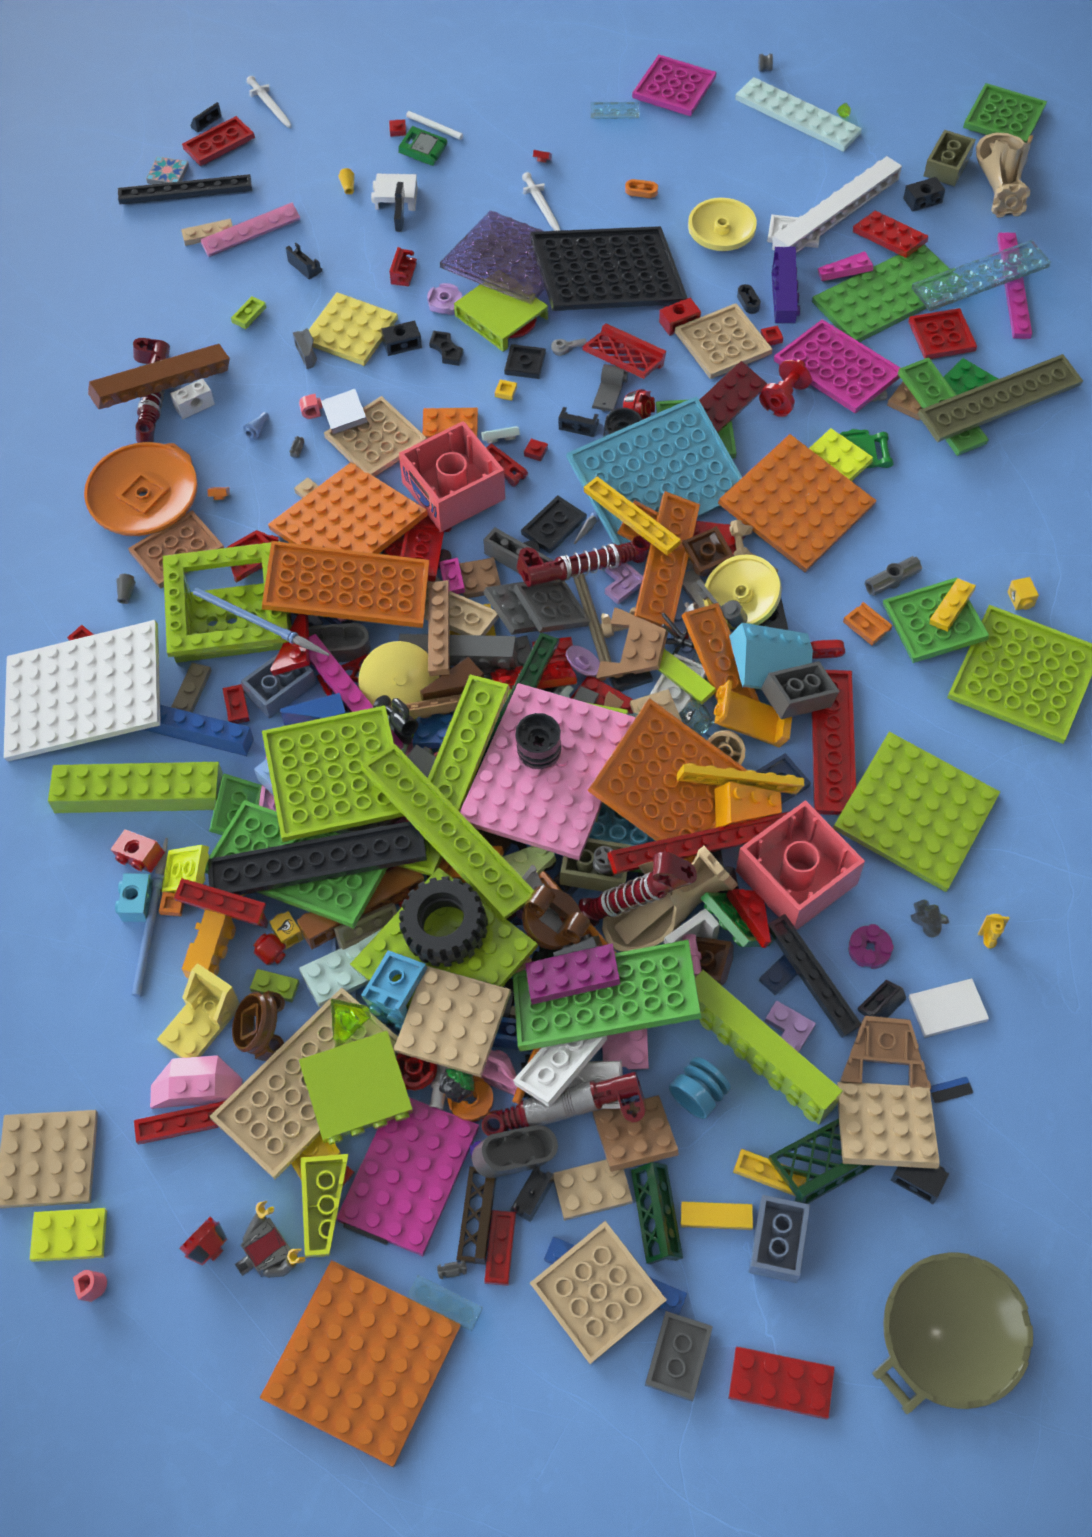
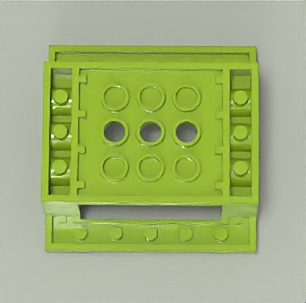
(189, 615)

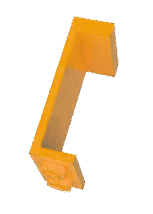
(750, 717)

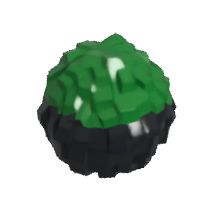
(456, 1084)

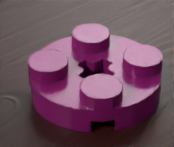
(874, 935)

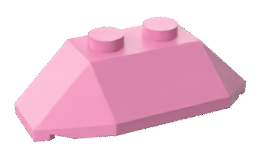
(500, 1072)
(194, 1082)

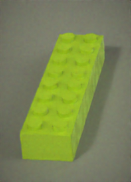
(134, 787)
(765, 1051)

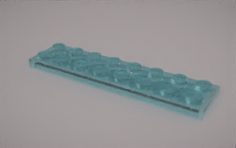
(980, 275)

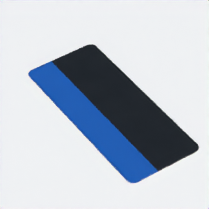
(951, 1089)

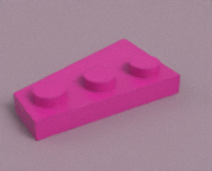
(848, 266)

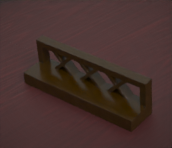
(484, 1220)

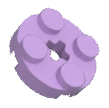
(436, 296)

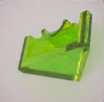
(347, 1019)

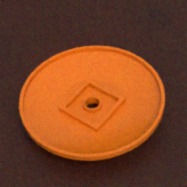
(140, 467)

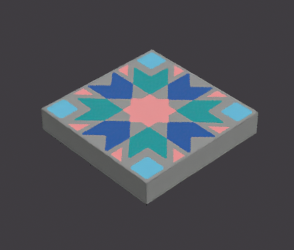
(167, 170)

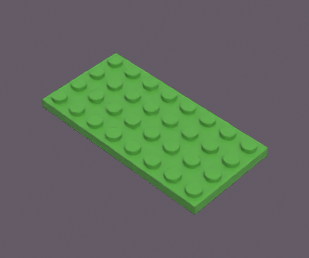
(879, 297)
(336, 898)
(653, 992)

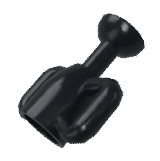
(399, 716)

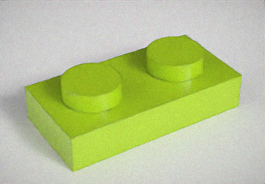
(248, 312)
(275, 982)

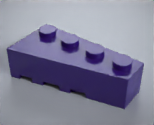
(785, 285)

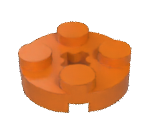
(479, 1108)

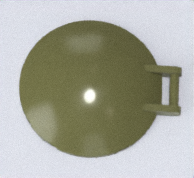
(955, 1333)

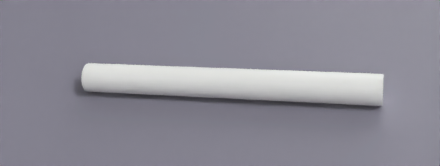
(434, 125)

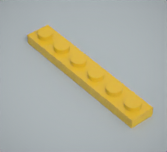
(632, 515)
(718, 776)

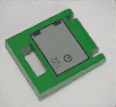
(425, 145)

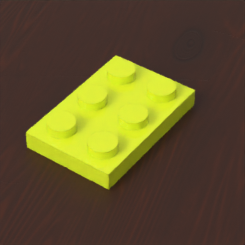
(842, 454)
(186, 864)
(68, 1234)

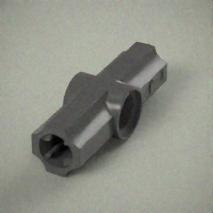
(893, 575)

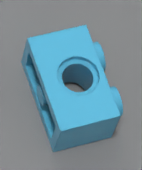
(136, 909)

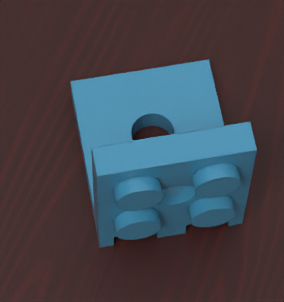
(388, 998)

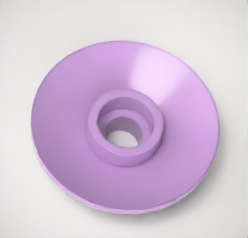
(583, 660)

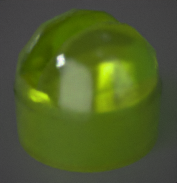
(844, 110)

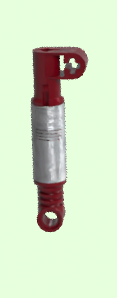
(572, 1102)

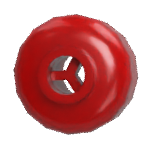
(269, 949)

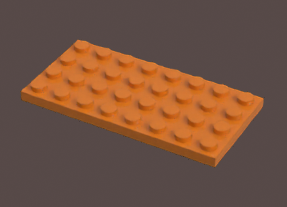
(346, 584)

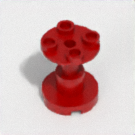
(779, 396)

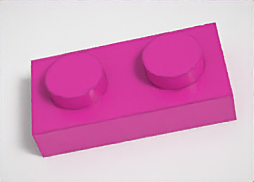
(451, 571)

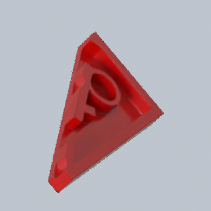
(292, 655)
(753, 912)

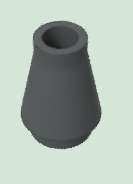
(125, 587)

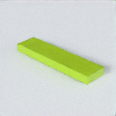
(685, 678)

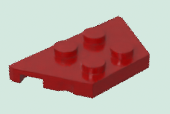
(257, 537)

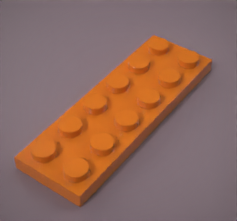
(712, 643)

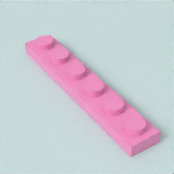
(250, 229)

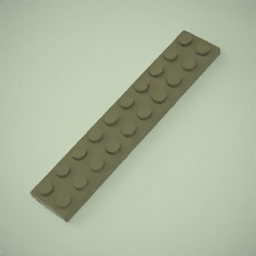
(999, 398)

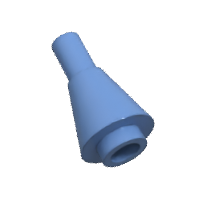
(253, 428)

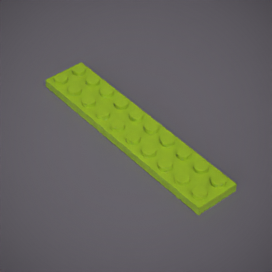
(463, 750)
(448, 831)

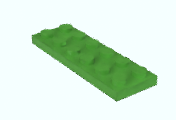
(931, 388)

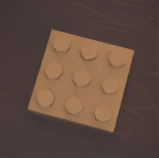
(638, 1142)

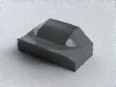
(304, 345)

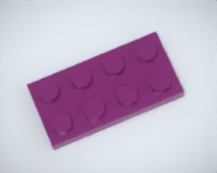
(572, 973)

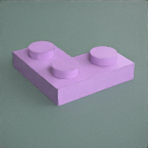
(626, 582)
(793, 1025)

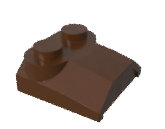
(707, 551)
(716, 957)

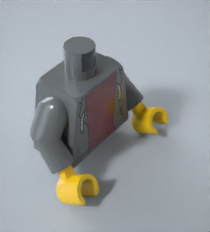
(266, 1247)

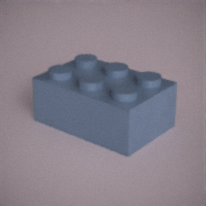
(276, 692)
(779, 1239)

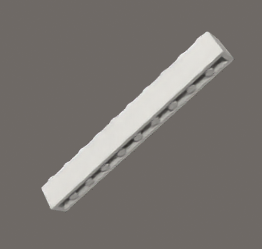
(839, 205)

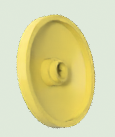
(722, 224)
(748, 581)
(395, 671)

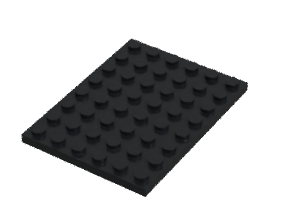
(607, 268)

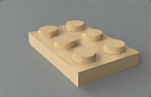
(591, 1189)

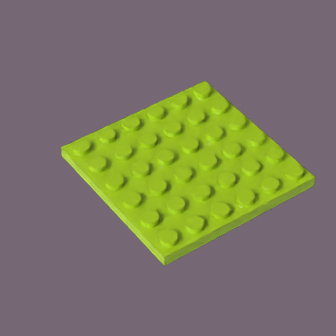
(1025, 674)
(320, 774)
(916, 811)
(493, 963)

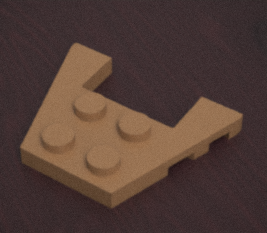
(641, 650)
(886, 1042)

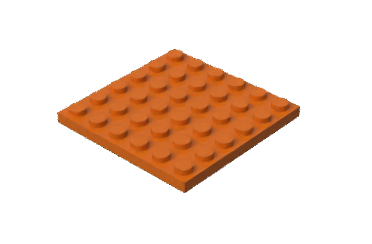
(797, 502)
(349, 514)
(643, 782)
(361, 1363)

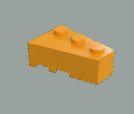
(742, 803)
(210, 943)

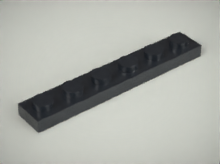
(813, 976)

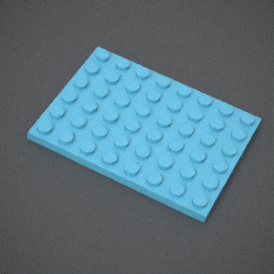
(662, 453)

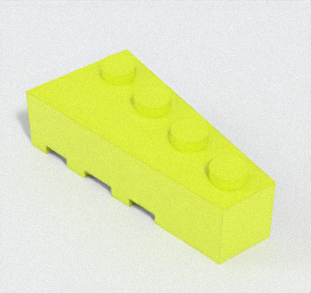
(321, 1196)

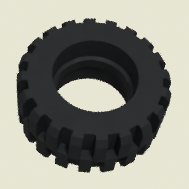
(435, 896)

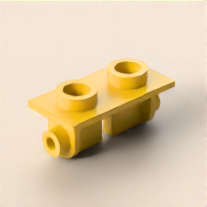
(992, 929)

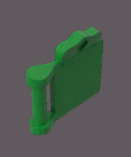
(867, 443)

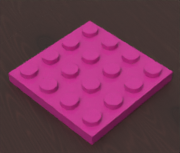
(674, 85)

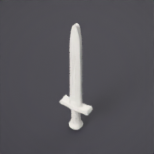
(261, 91)
(535, 191)

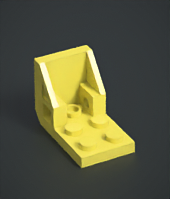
(207, 1011)

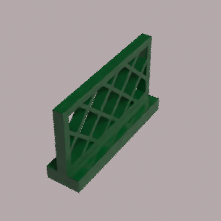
(821, 1183)

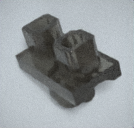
(929, 918)

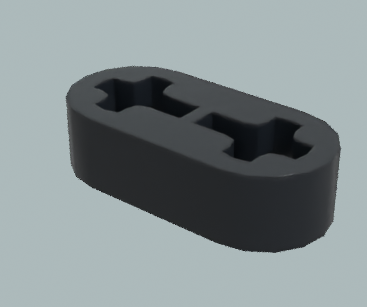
(751, 298)

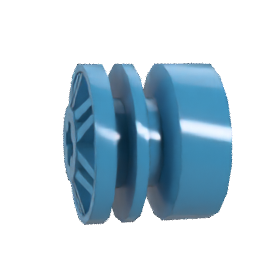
(699, 1087)

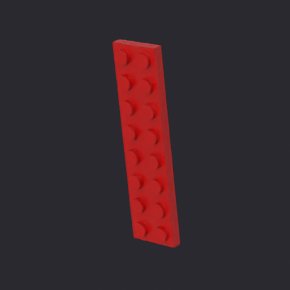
(834, 749)

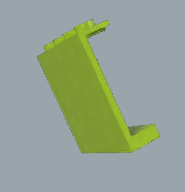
(496, 314)
(355, 1087)

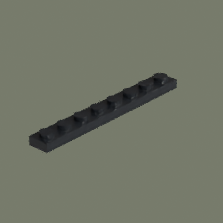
(185, 189)

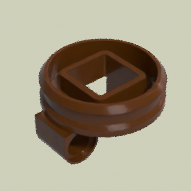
(563, 904)
(262, 1040)

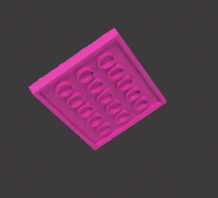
(841, 365)
(409, 1176)

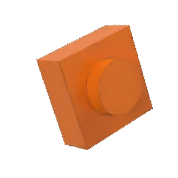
(218, 493)
(170, 906)

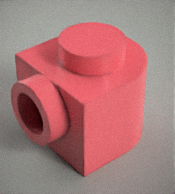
(310, 406)
(89, 1285)

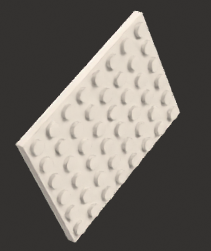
(82, 691)

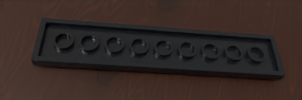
(317, 859)

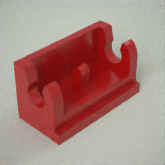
(402, 267)

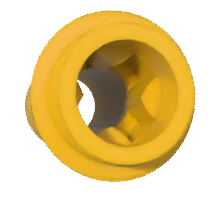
(347, 178)

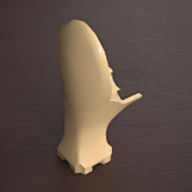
(1002, 161)
(655, 920)

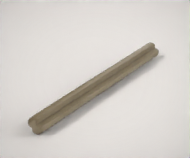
(594, 625)

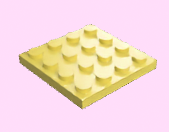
(350, 328)

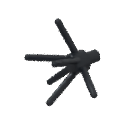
(680, 639)

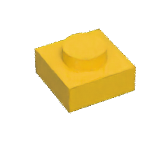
(505, 390)

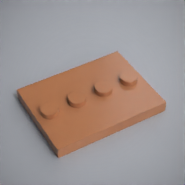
(184, 536)

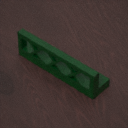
(660, 1209)

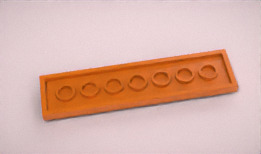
(664, 572)

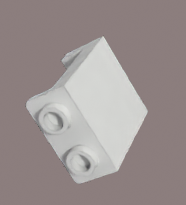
(385, 188)
(701, 925)

